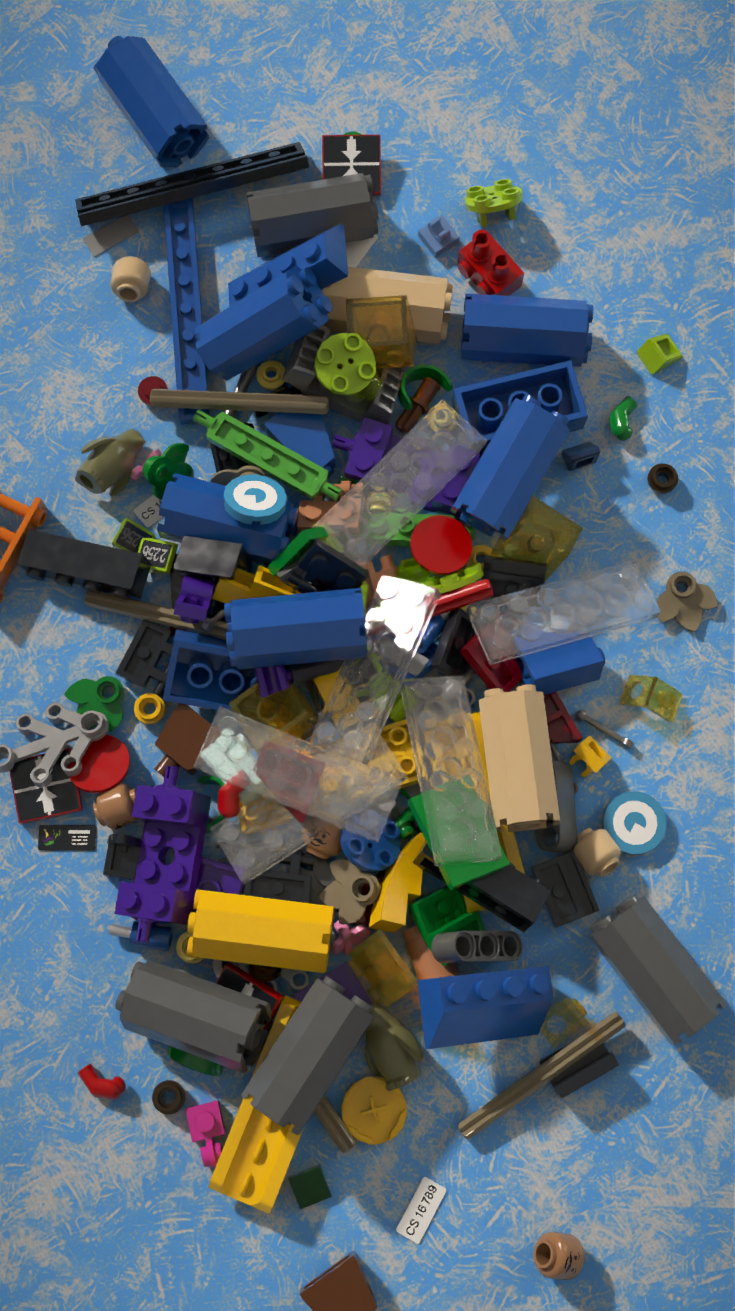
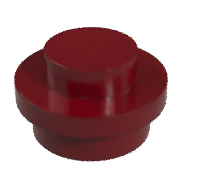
(147, 385)

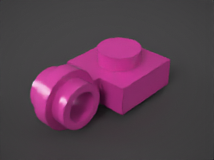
(205, 1123)

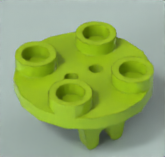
(493, 199)
(337, 351)
(456, 580)

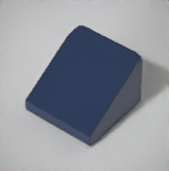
(580, 455)

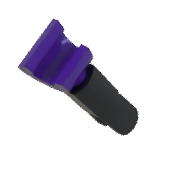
(279, 678)

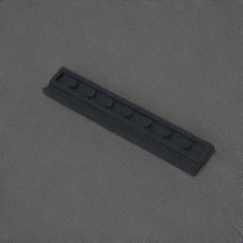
(191, 183)

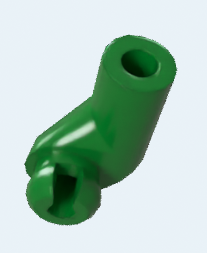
(619, 418)
(404, 823)

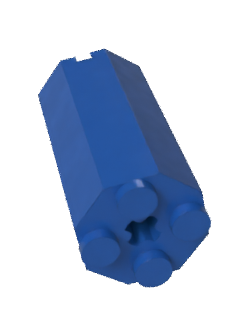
(151, 100)
(263, 323)
(526, 329)
(511, 467)
(198, 510)
(296, 628)

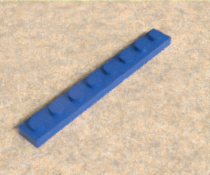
(185, 300)

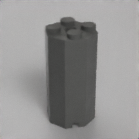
(301, 211)
(656, 969)
(194, 1015)
(308, 1054)

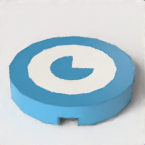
(254, 499)
(635, 822)

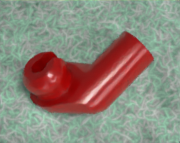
(229, 800)
(101, 1087)

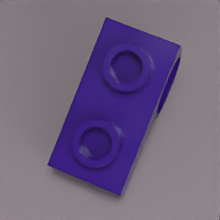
(194, 599)

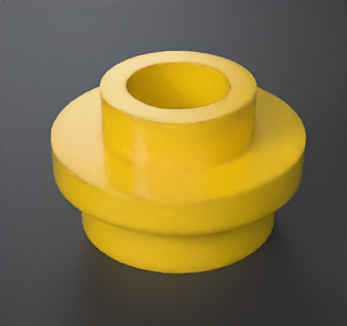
(143, 701)

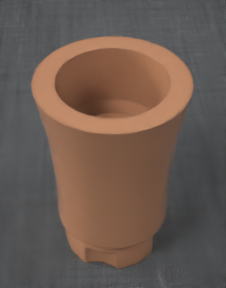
(422, 958)

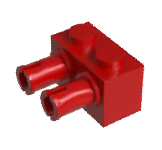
(489, 266)

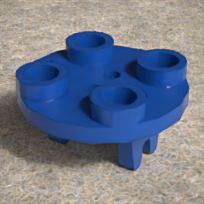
(379, 855)

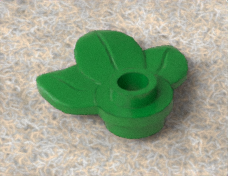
(160, 469)
(90, 698)

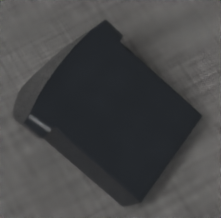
(122, 856)

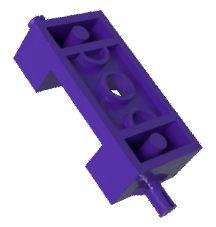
(375, 441)
(174, 821)

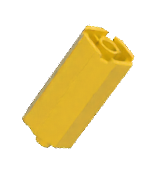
(260, 931)

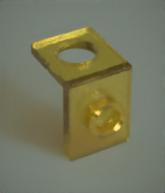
(656, 696)
(572, 1013)

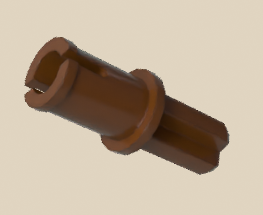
(420, 402)

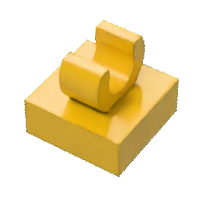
(591, 754)

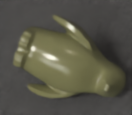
(109, 462)
(391, 1049)

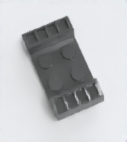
(302, 375)

